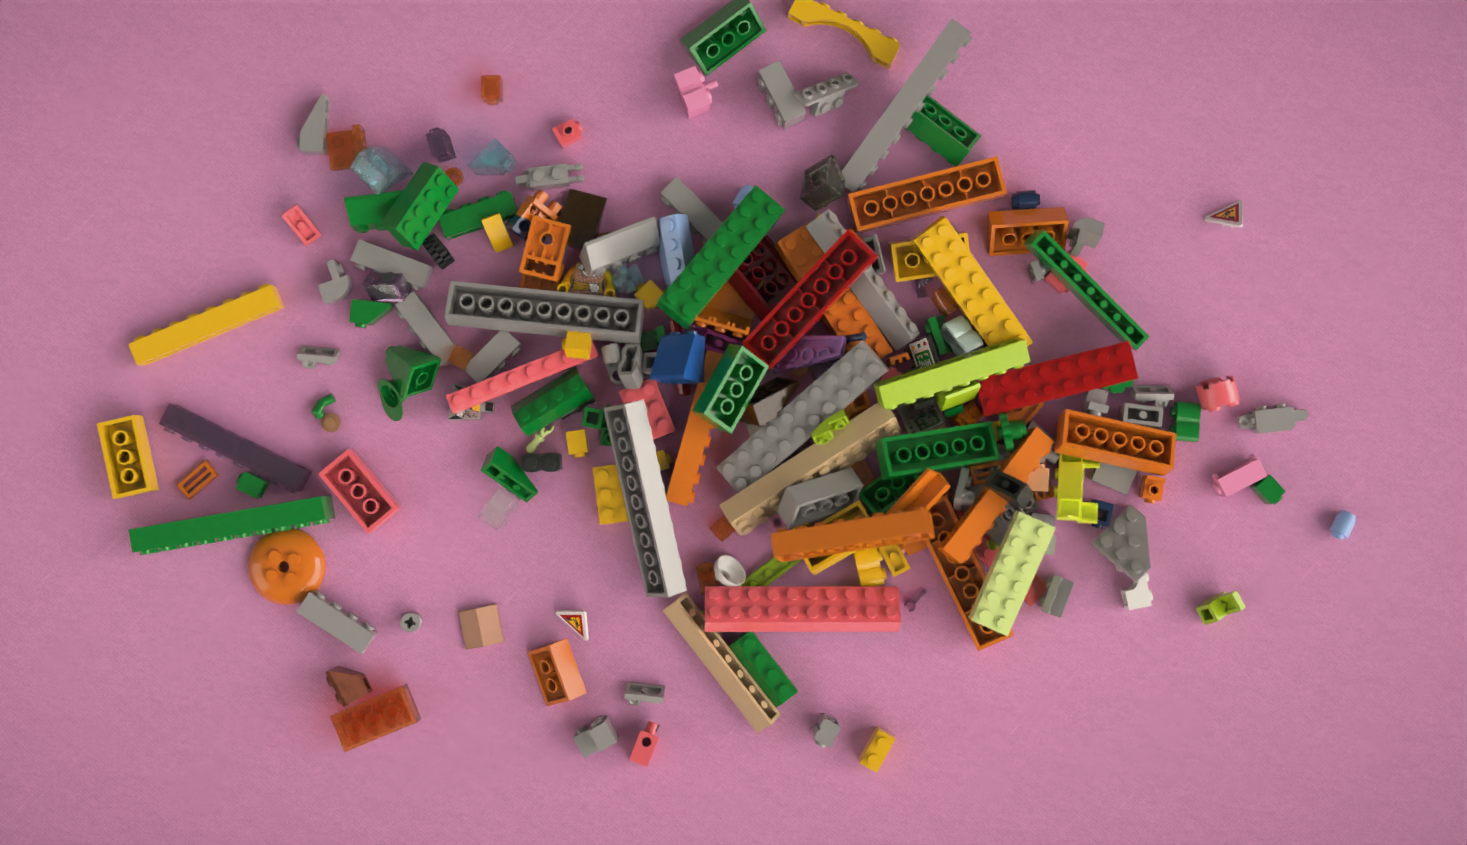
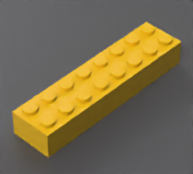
(968, 283)

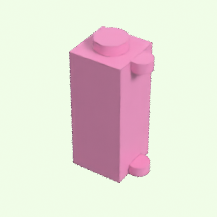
(1238, 477)

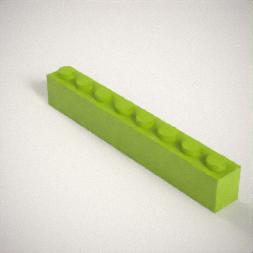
(951, 372)

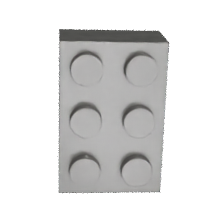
(780, 95)

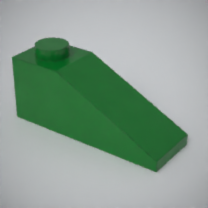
(507, 472)

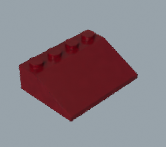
(766, 265)

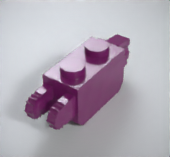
(717, 341)

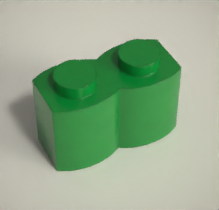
(1185, 421)

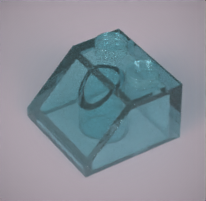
(493, 160)

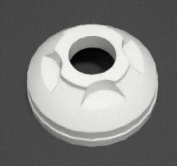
(731, 569)

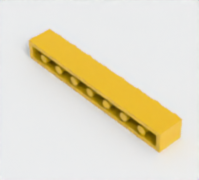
(206, 325)

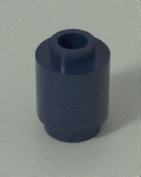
(1025, 200)

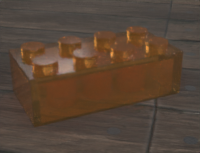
(375, 717)

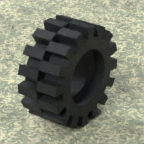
(438, 251)

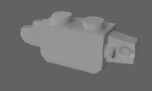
(549, 177)
(1271, 420)

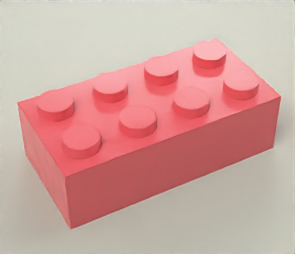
(360, 490)

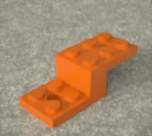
(542, 263)

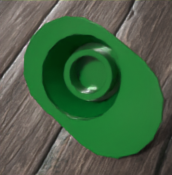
(391, 399)

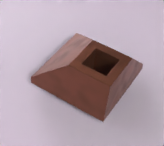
(348, 684)

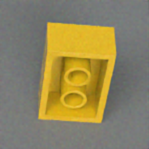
(609, 495)

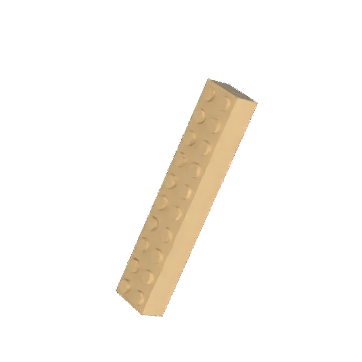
(851, 444)

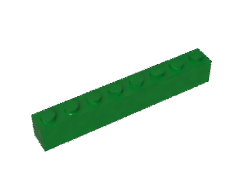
(1085, 288)

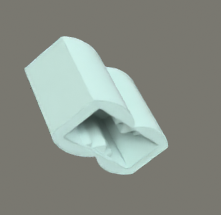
(961, 336)

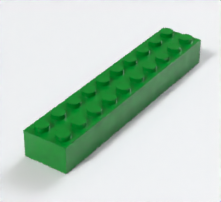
(227, 525)

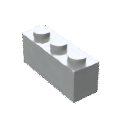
(493, 356)

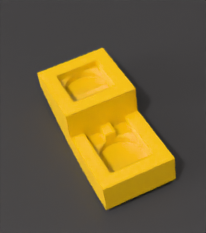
(497, 232)

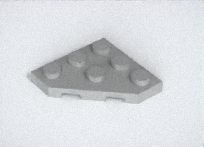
(1126, 543)

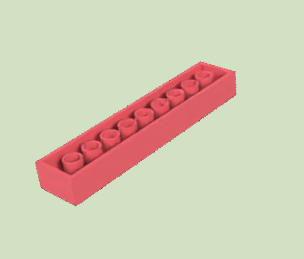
(802, 609)

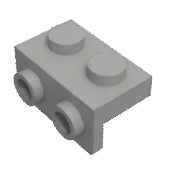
(1057, 596)

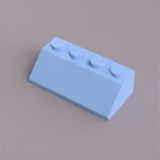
(675, 247)

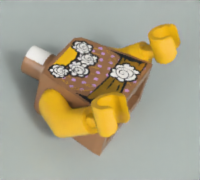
(579, 282)

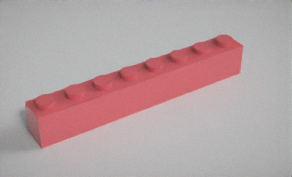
(513, 380)

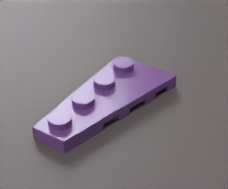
(811, 351)

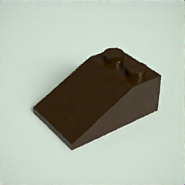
(584, 215)
(768, 401)

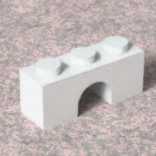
(1137, 594)

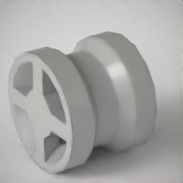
(415, 622)

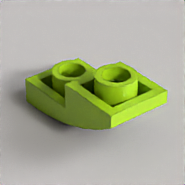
(824, 433)

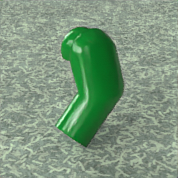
(318, 408)

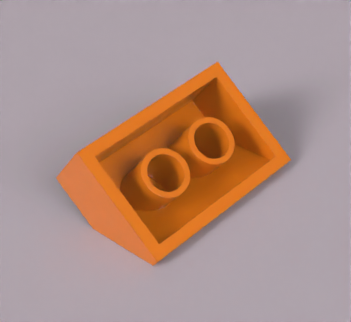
(556, 672)

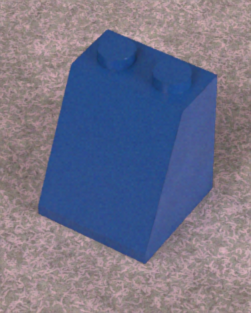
(679, 359)

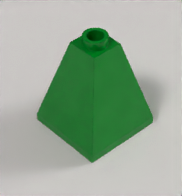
(411, 369)

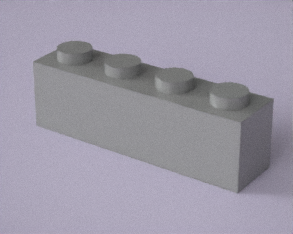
(684, 201)
(383, 261)
(426, 327)
(337, 622)

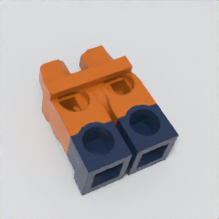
(532, 207)

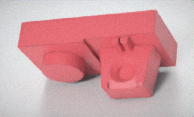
(301, 224)

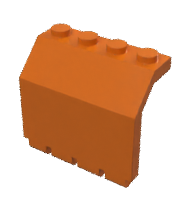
(727, 313)

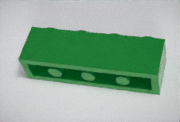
(469, 216)

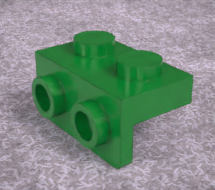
(933, 328)

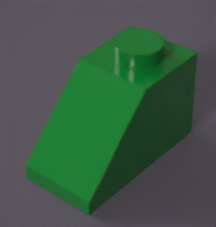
(368, 312)

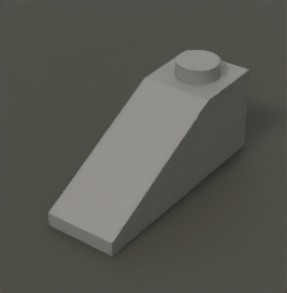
(313, 133)

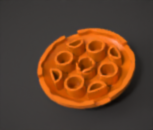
(305, 564)

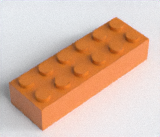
(1115, 442)

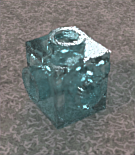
(627, 278)

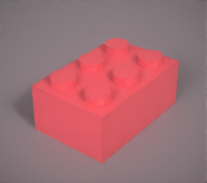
(656, 408)

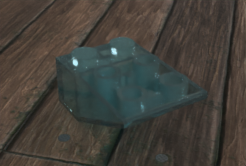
(380, 168)

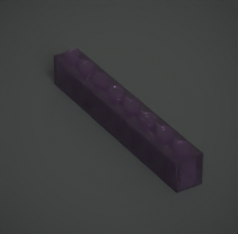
(235, 447)

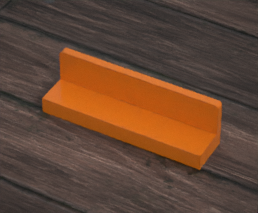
(922, 492)

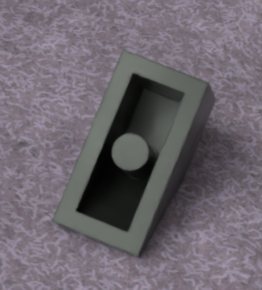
(1009, 488)

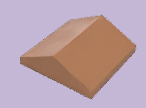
(481, 626)

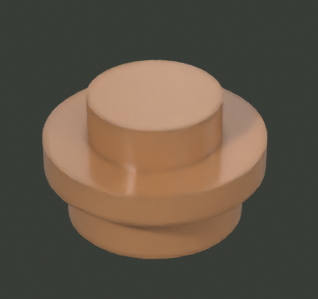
(330, 422)

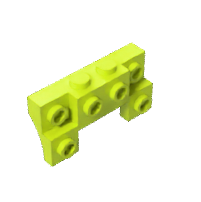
(1070, 490)

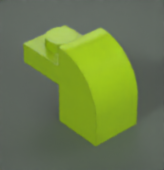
(1219, 606)

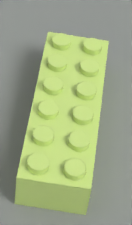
(1011, 572)

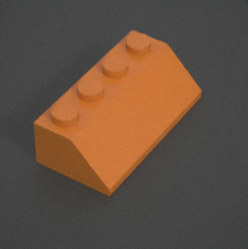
(1011, 228)

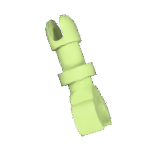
(539, 437)

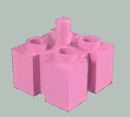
(694, 91)

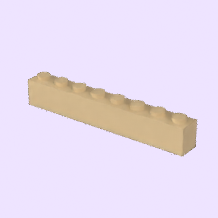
(722, 663)

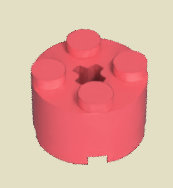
(1217, 392)

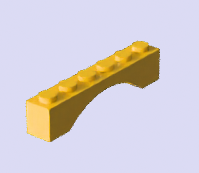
(880, 48)

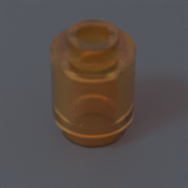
(943, 301)

